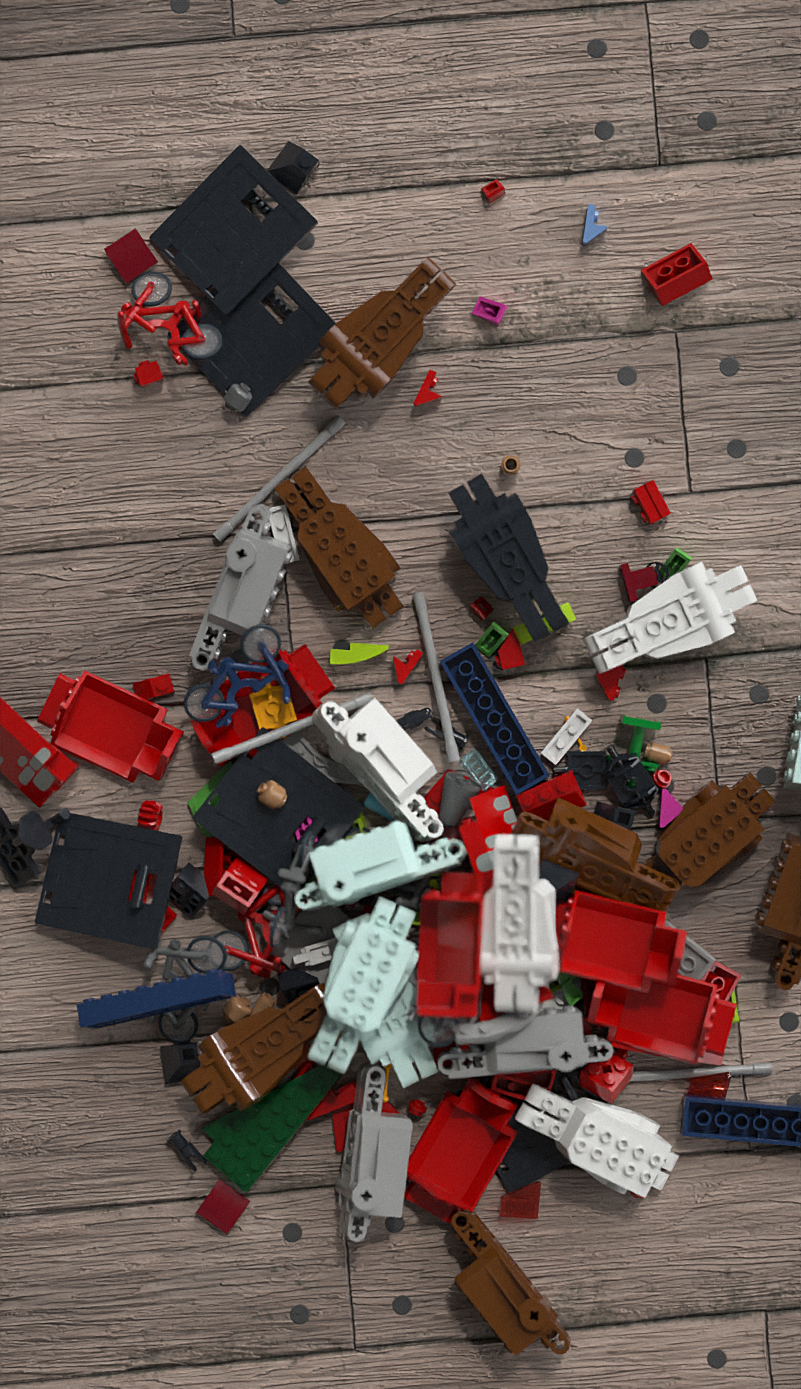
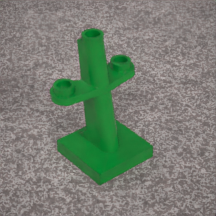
(639, 726)

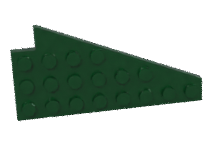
(254, 1137)

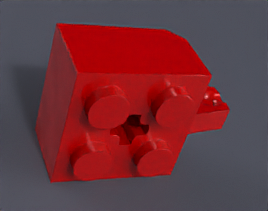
(607, 1077)

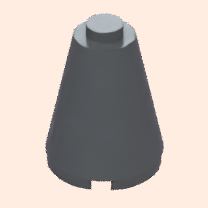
(456, 797)

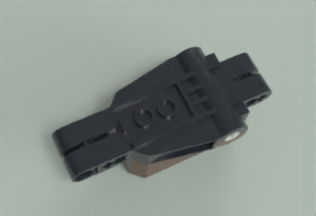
(506, 553)

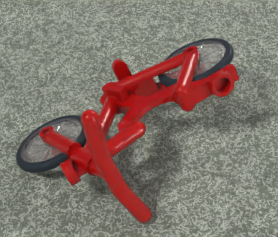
(153, 289)
(235, 943)

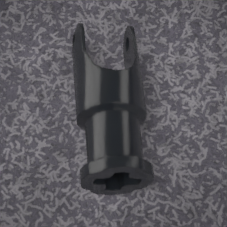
(414, 718)
(460, 739)
(185, 1148)

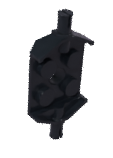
(626, 767)

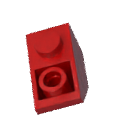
(609, 681)

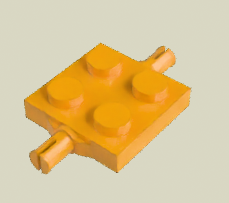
(271, 710)

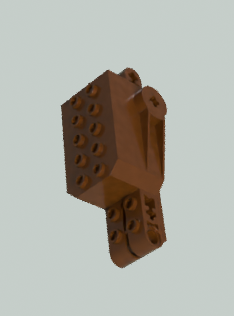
(378, 336)
(342, 551)
(711, 831)
(601, 854)
(782, 912)
(255, 1053)
(504, 1292)

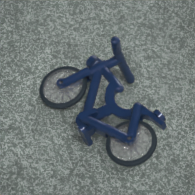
(259, 645)

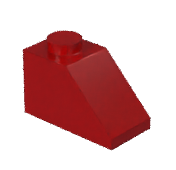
(510, 652)

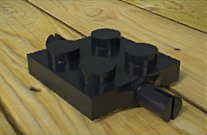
(587, 768)

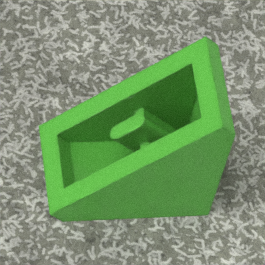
(675, 562)
(491, 639)

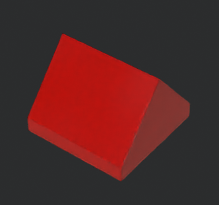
(493, 191)
(481, 608)

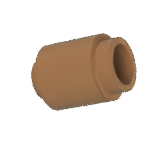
(510, 459)
(657, 753)

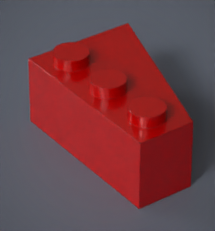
(519, 1083)

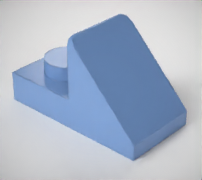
(591, 230)

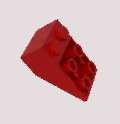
(240, 885)

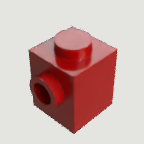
(148, 373)

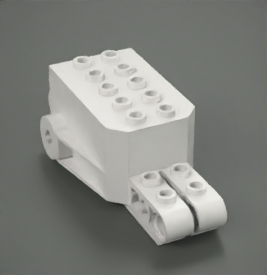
(674, 617)
(383, 761)
(518, 926)
(602, 1139)

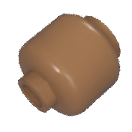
(272, 794)
(237, 1009)

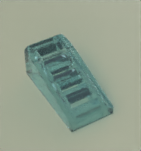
(483, 766)

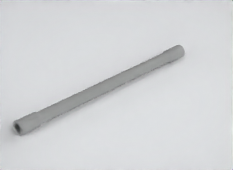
(333, 427)
(421, 609)
(228, 753)
(755, 1068)

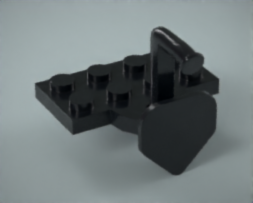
(21, 840)

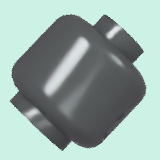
(237, 397)

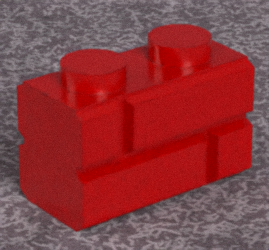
(650, 502)

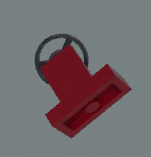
(641, 578)

